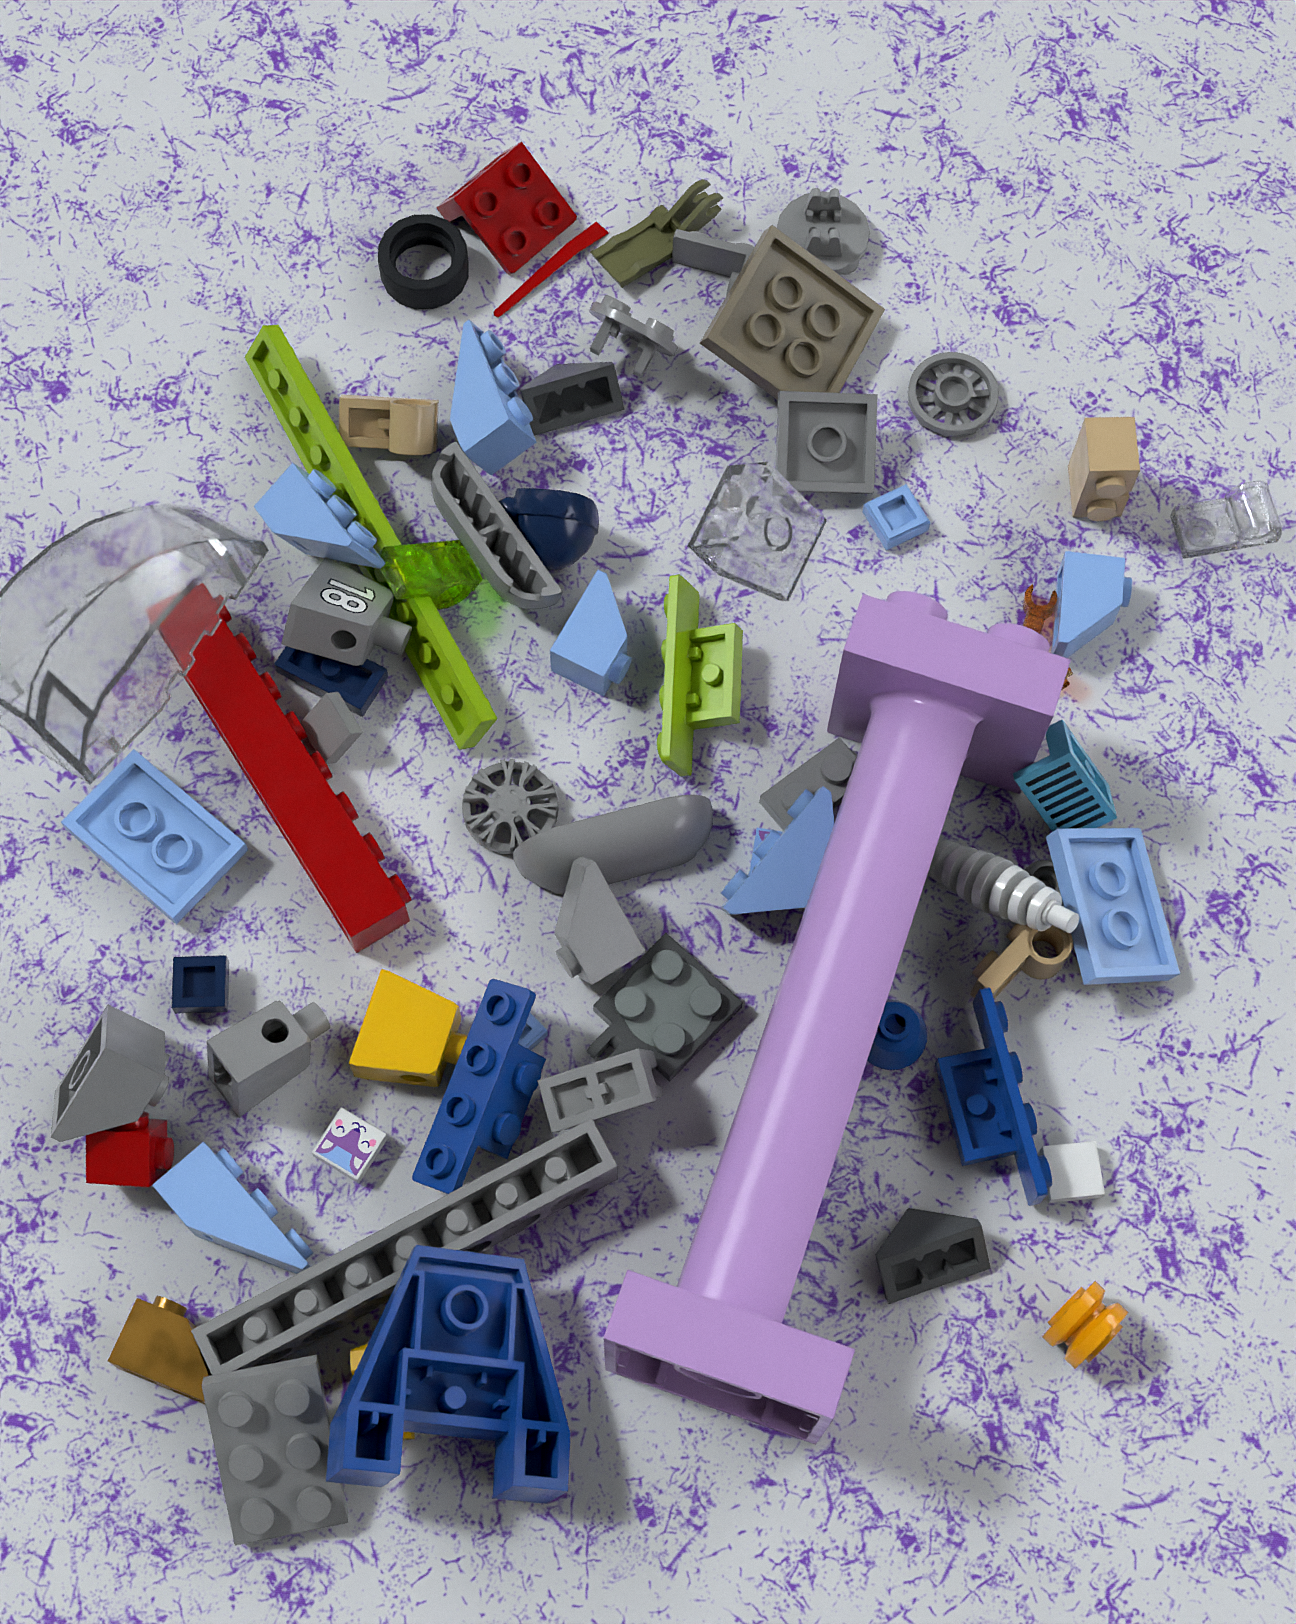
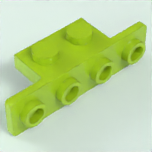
(699, 676)

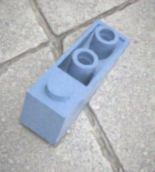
(485, 406)
(314, 520)
(218, 1209)

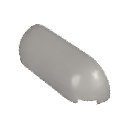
(490, 533)
(620, 842)

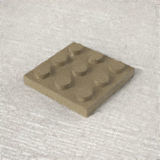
(791, 320)

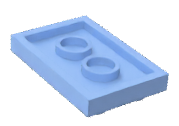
(154, 836)
(1114, 891)

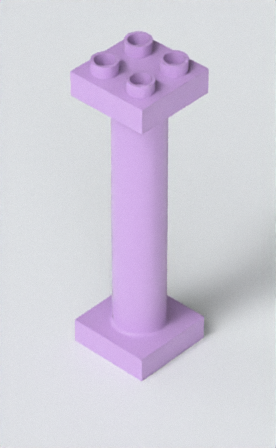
(926, 708)

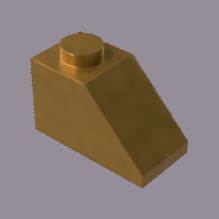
(161, 1348)

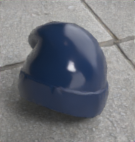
(554, 523)

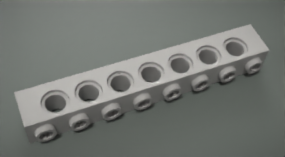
(367, 1271)

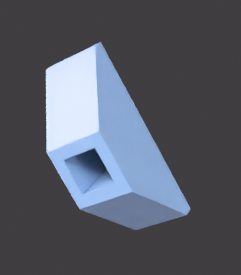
(786, 860)

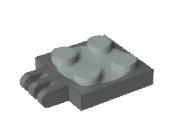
(664, 1007)

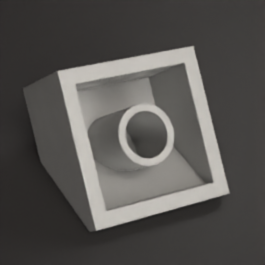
(111, 1077)

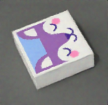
(350, 1145)

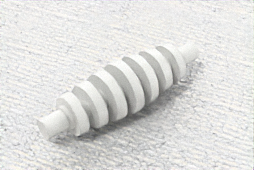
(999, 887)

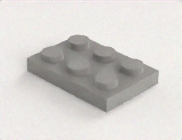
(273, 1449)

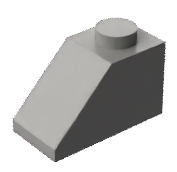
(593, 926)

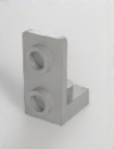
(710, 254)

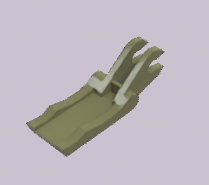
(651, 240)

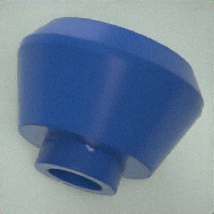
(899, 1037)

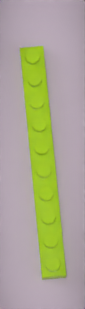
(321, 447)

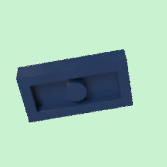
(324, 675)

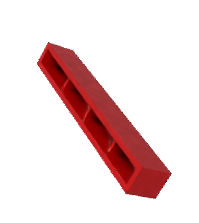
(296, 788)

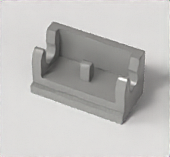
(600, 1089)

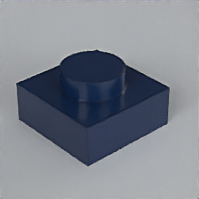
(200, 984)

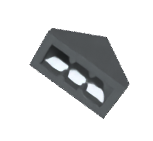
(572, 395)
(930, 1252)

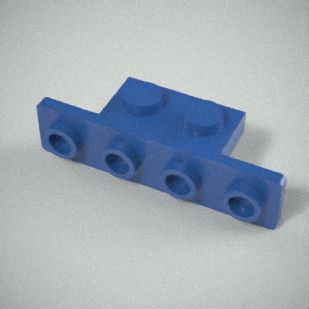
(485, 1091)
(987, 1102)

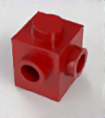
(129, 1153)

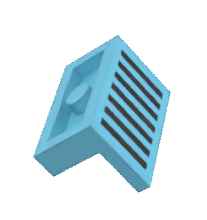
(1067, 784)

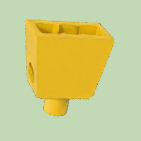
(407, 1034)

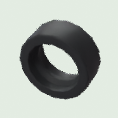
(423, 230)

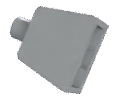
(263, 1053)

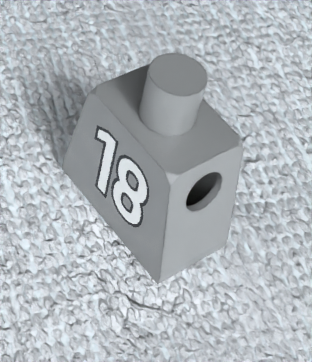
(343, 616)

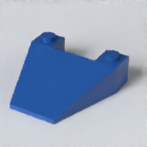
(460, 1360)

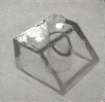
(757, 530)

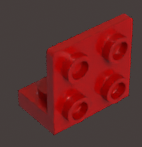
(511, 208)

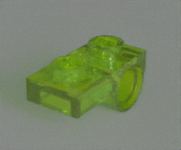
(431, 569)

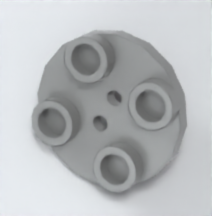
(827, 228)
(650, 336)

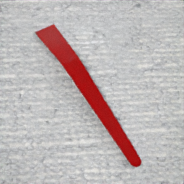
(568, 251)

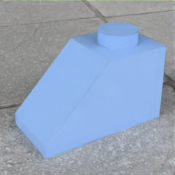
(1088, 599)
(593, 641)

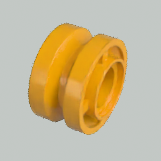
(1085, 1324)

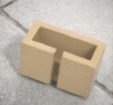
(1103, 467)

